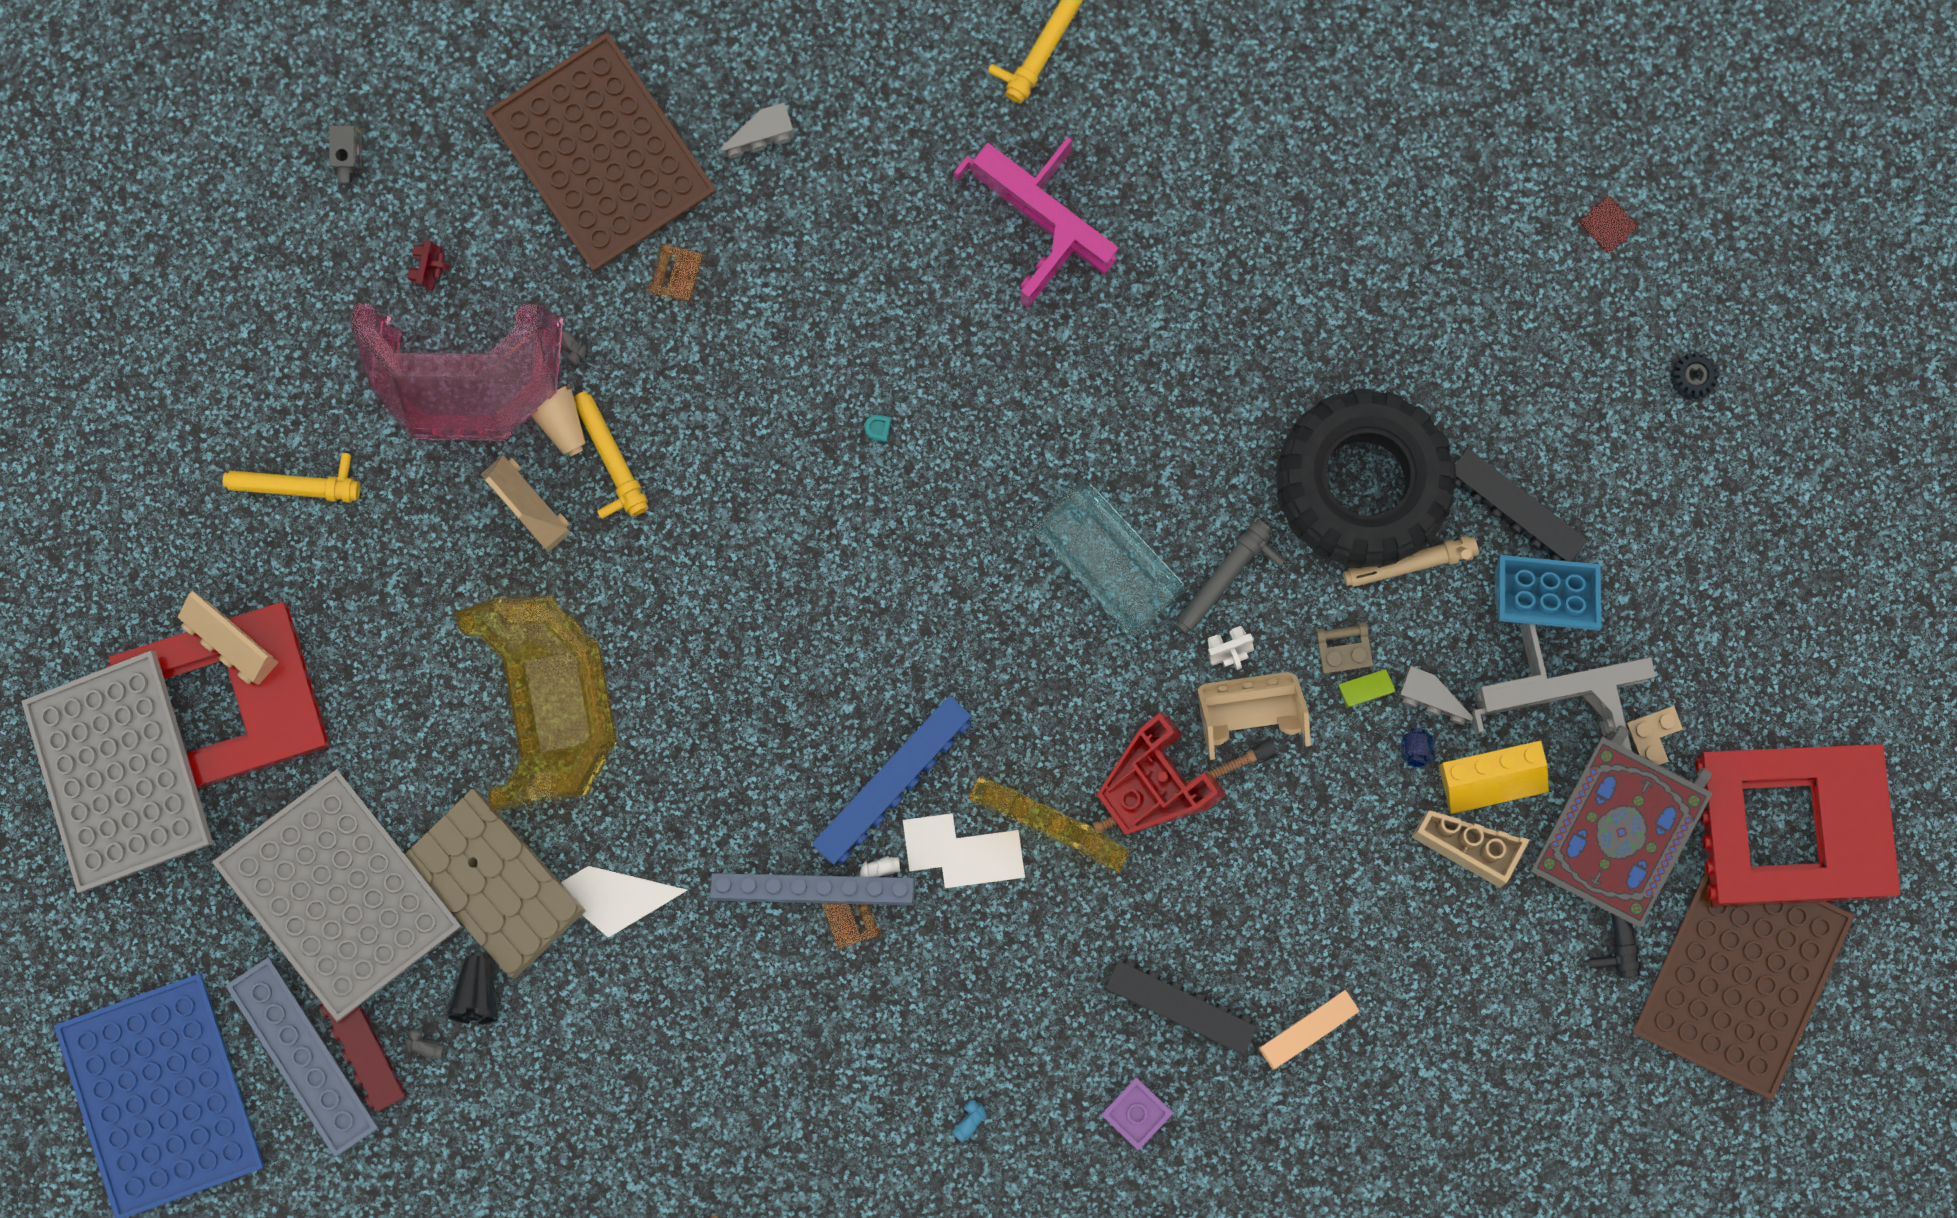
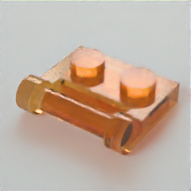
(683, 274)
(844, 925)

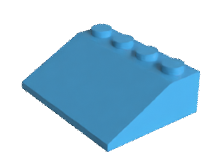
(1548, 592)

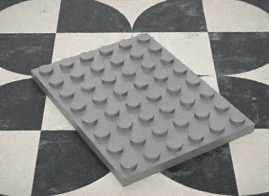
(117, 772)
(336, 895)

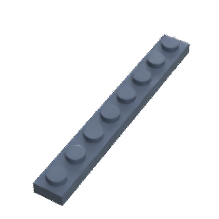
(812, 889)

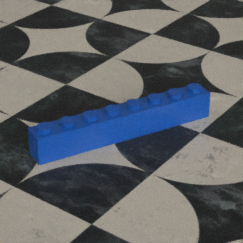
(892, 780)

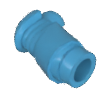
(970, 1122)

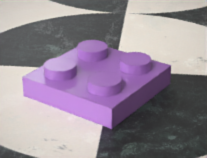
(1137, 1113)

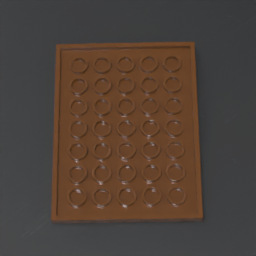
(600, 152)
(1742, 986)

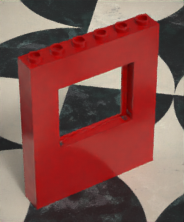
(277, 714)
(1849, 823)

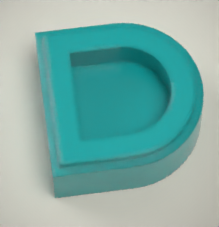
(878, 427)

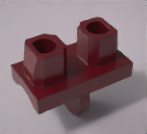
(430, 265)

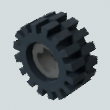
(1697, 387)

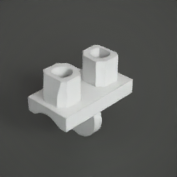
(1231, 651)

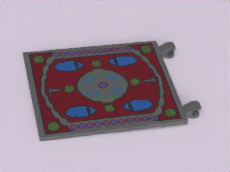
(1622, 830)

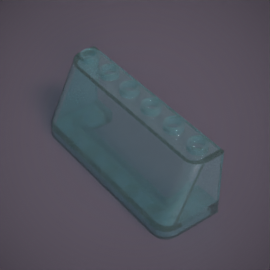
(1109, 558)

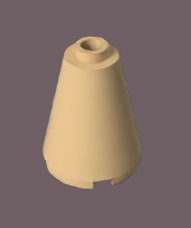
(561, 421)

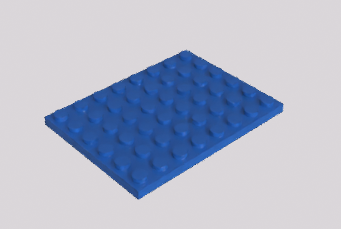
(159, 1096)

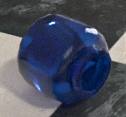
(1417, 747)

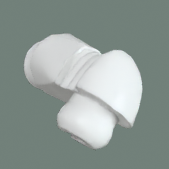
(882, 867)

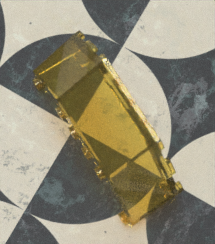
(554, 697)

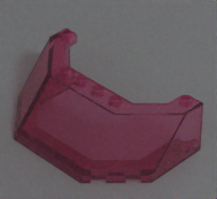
(461, 392)

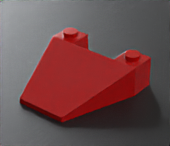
(1148, 787)

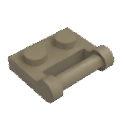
(1345, 656)

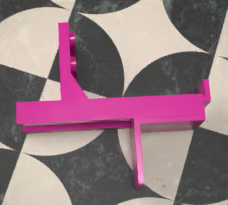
(1027, 196)

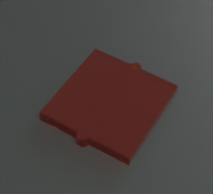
(1608, 224)

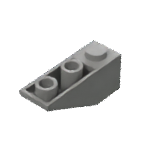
(764, 128)
(1428, 691)

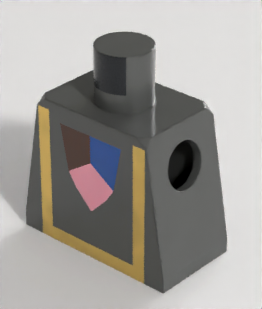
(343, 141)

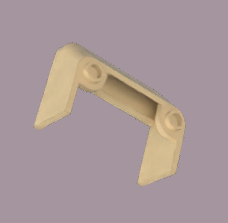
(1252, 704)

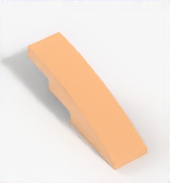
(1309, 1029)

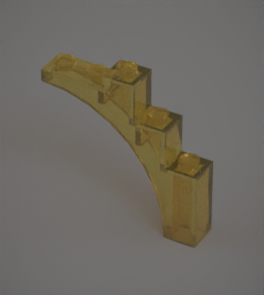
(1049, 823)

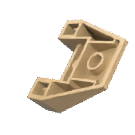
(526, 503)

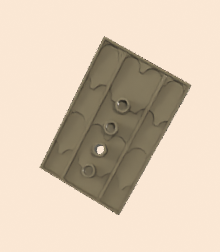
(494, 884)

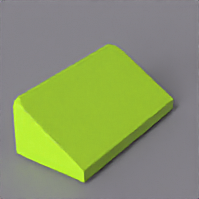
(1366, 688)

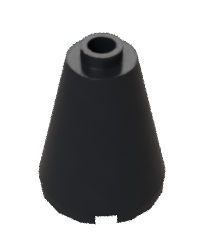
(474, 992)

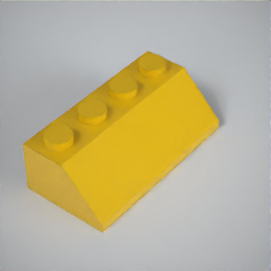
(1495, 777)

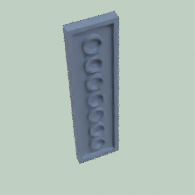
(302, 1057)

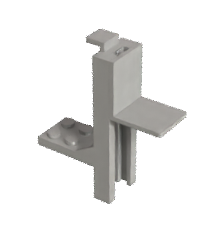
(1595, 685)

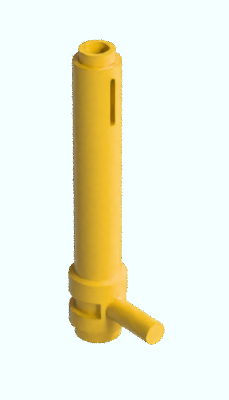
(1027, 75)
(627, 487)
(329, 488)

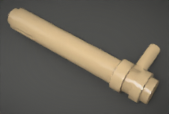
(1448, 552)

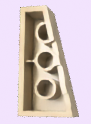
(1472, 846)

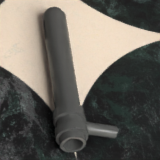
(1247, 547)

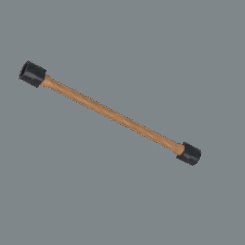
(1259, 752)

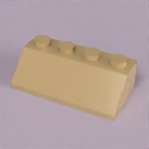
(226, 638)

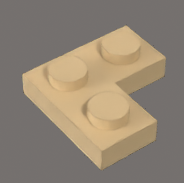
(1649, 729)

